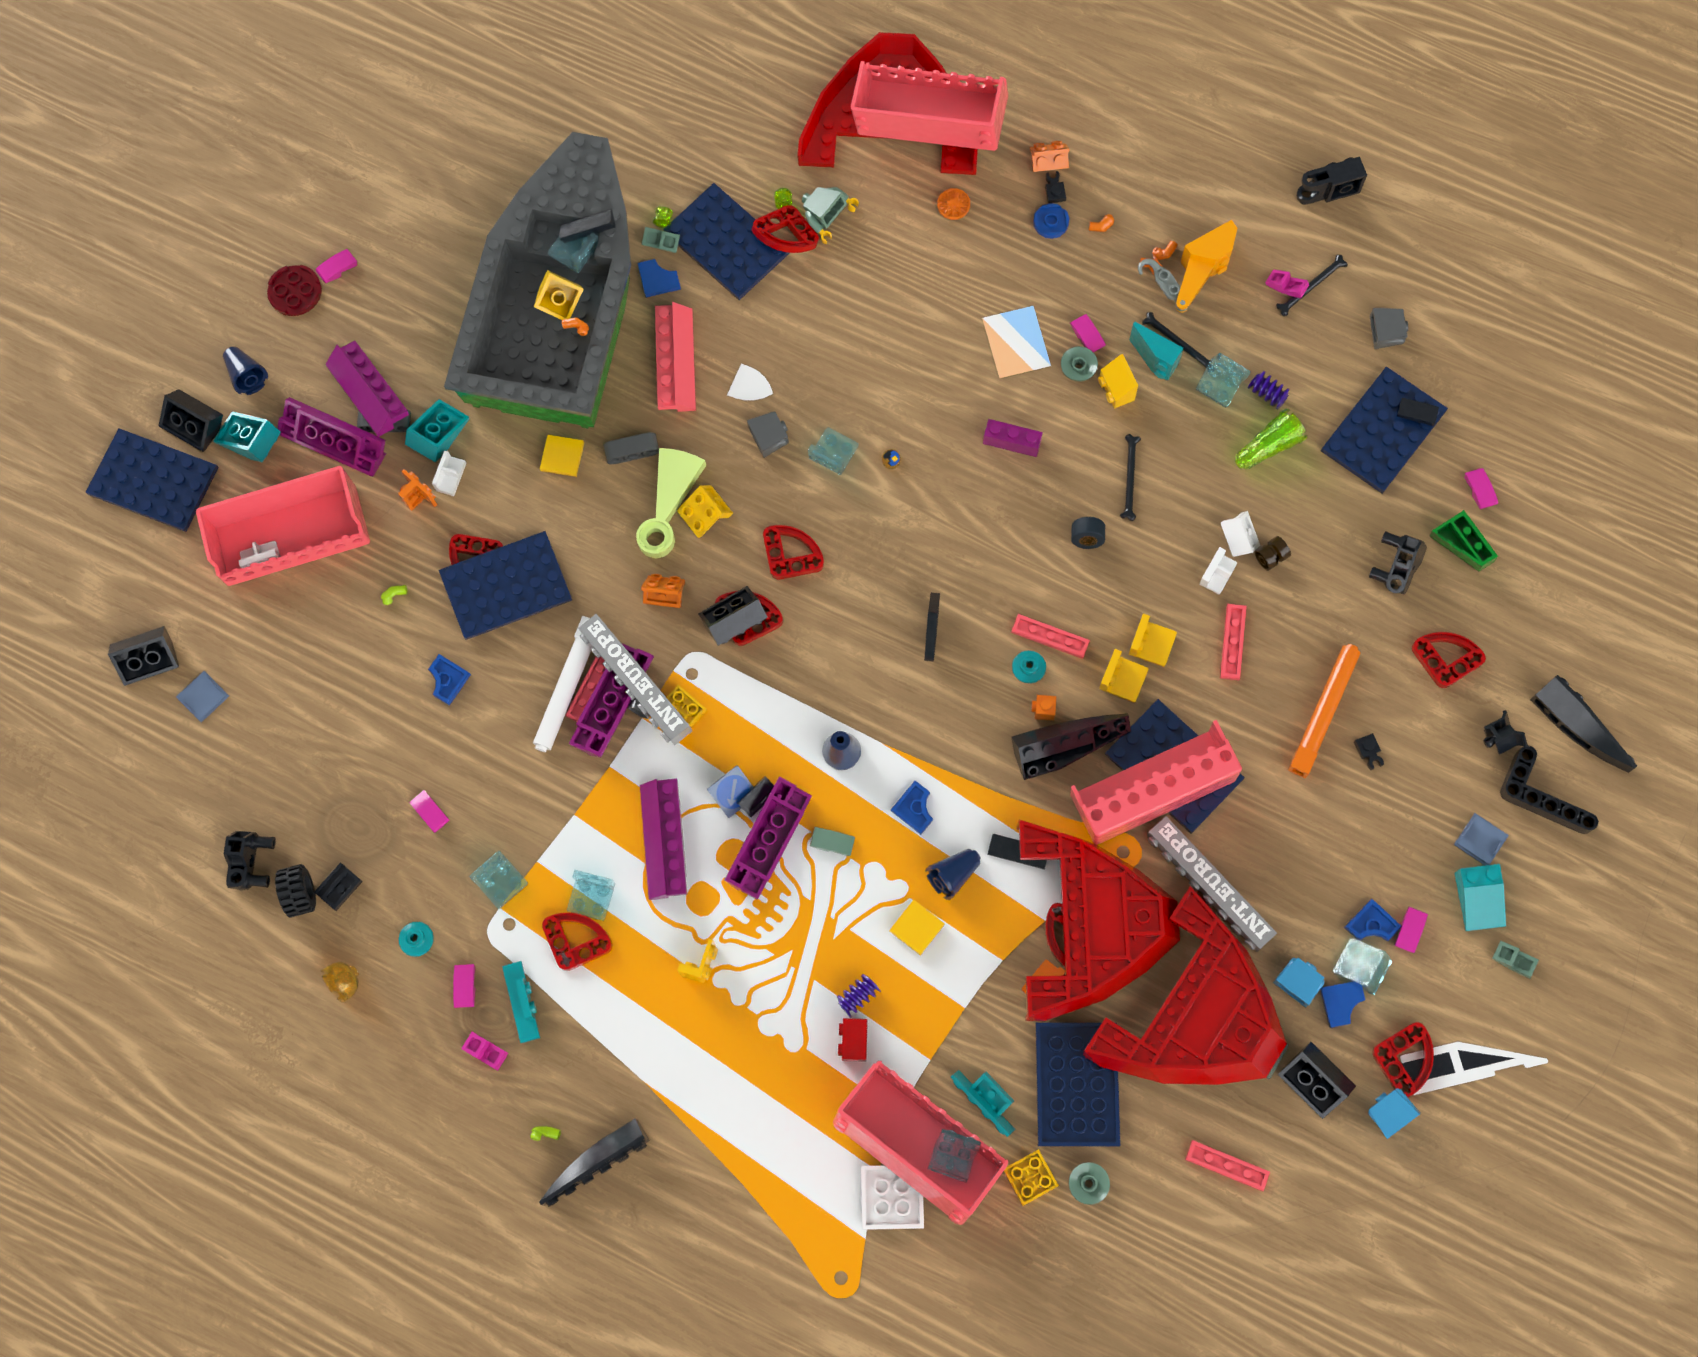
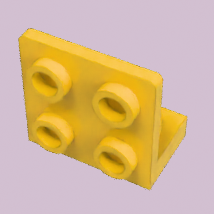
(703, 509)
(1152, 642)
(1123, 677)
(699, 974)

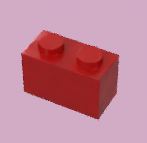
(853, 1040)

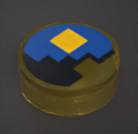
(891, 459)

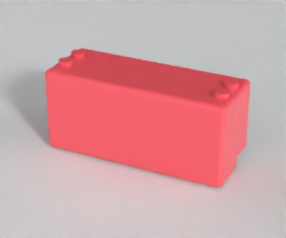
(929, 108)
(304, 516)
(1157, 785)
(901, 1131)

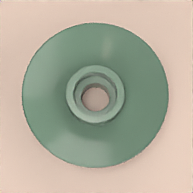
(1079, 356)
(1099, 1179)

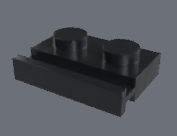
(338, 886)

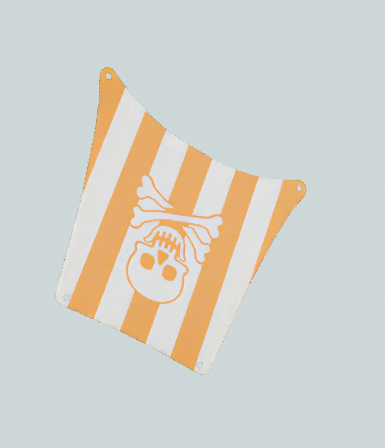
(757, 1043)

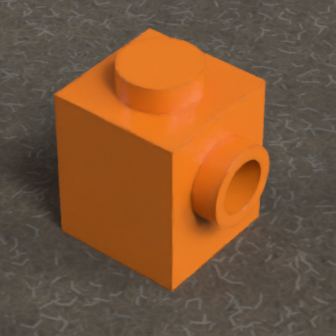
(1044, 707)

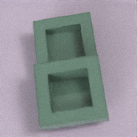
(660, 239)
(832, 841)
(1515, 959)

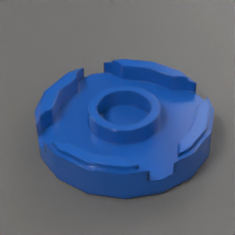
(1051, 221)

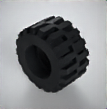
(295, 890)

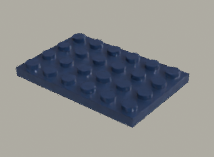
(721, 241)
(1372, 437)
(152, 480)
(505, 585)
(1154, 734)
(1074, 1094)

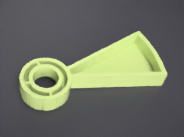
(676, 477)

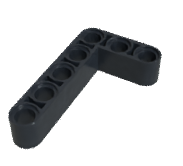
(1541, 798)

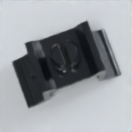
(1503, 735)

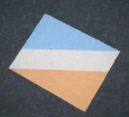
(1016, 342)

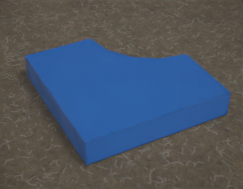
(656, 279)
(449, 679)
(912, 808)
(1372, 921)
(1340, 1001)

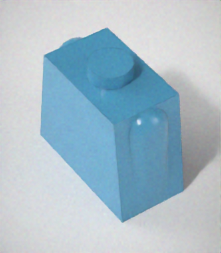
(1300, 981)
(1393, 1112)

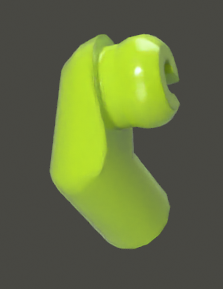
(391, 592)
(546, 1131)

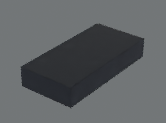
(1417, 411)
(756, 797)

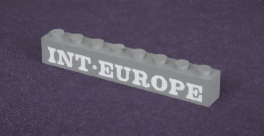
(638, 683)
(1211, 884)

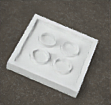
(889, 1201)

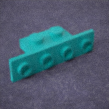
(521, 1003)
(988, 1097)

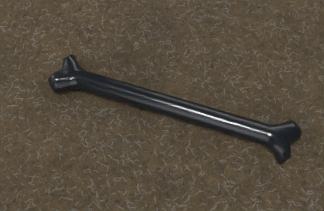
(1339, 262)
(1150, 320)
(1132, 441)

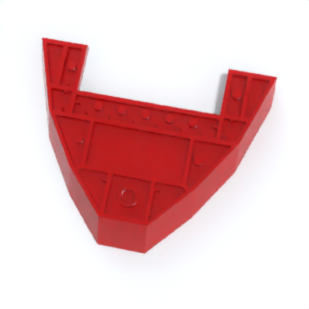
(833, 111)
(1111, 923)
(1214, 1021)

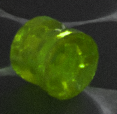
(782, 194)
(662, 216)

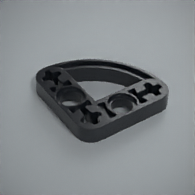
(932, 623)

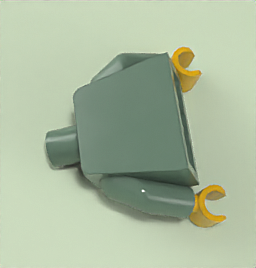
(824, 207)

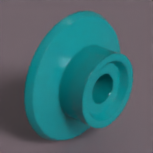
(1026, 674)
(422, 944)

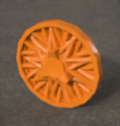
(953, 204)

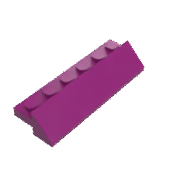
(366, 387)
(331, 437)
(605, 709)
(768, 838)
(663, 839)

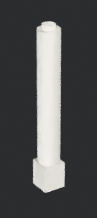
(563, 692)

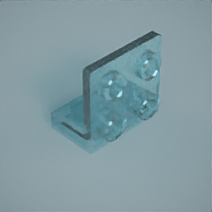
(574, 253)
(1222, 379)
(833, 450)
(498, 879)
(590, 895)
(1363, 965)
(953, 1155)

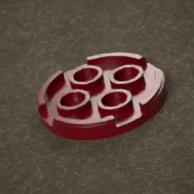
(294, 290)

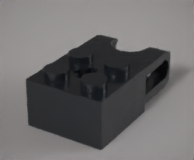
(1333, 181)

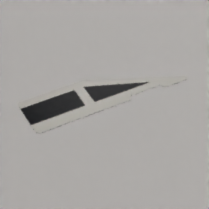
(1463, 1063)

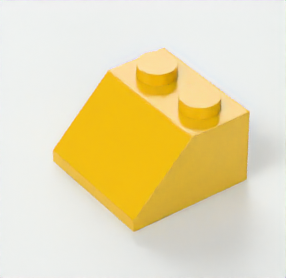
(558, 296)
(1118, 382)

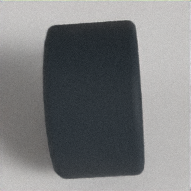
(1088, 532)

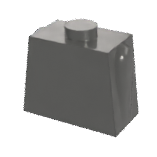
(1388, 327)
(768, 433)

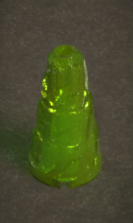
(1276, 437)

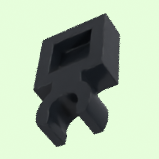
(1054, 189)
(1368, 748)

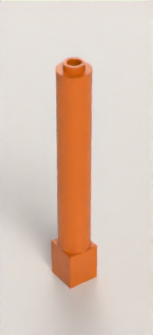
(1324, 711)

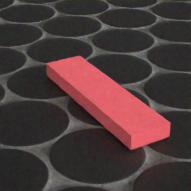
(1050, 636)
(1233, 642)
(586, 689)
(1227, 1165)

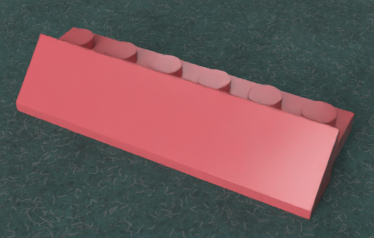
(675, 357)

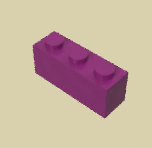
(1012, 438)

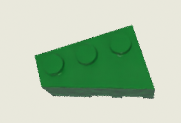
(1465, 541)

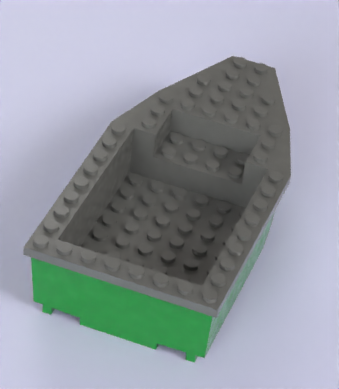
(506, 347)

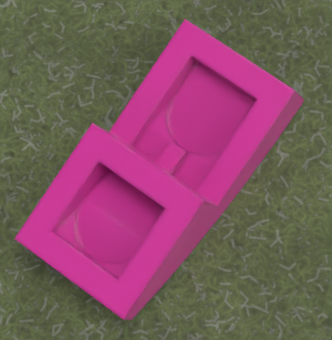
(332, 267)
(1284, 283)
(1087, 333)
(1481, 488)
(429, 811)
(1411, 929)
(464, 986)
(484, 1051)

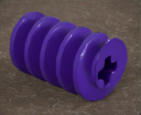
(1269, 389)
(857, 994)

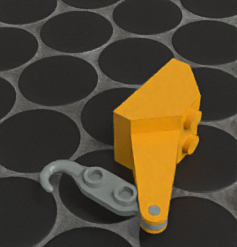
(1201, 259)

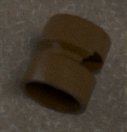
(1270, 554)

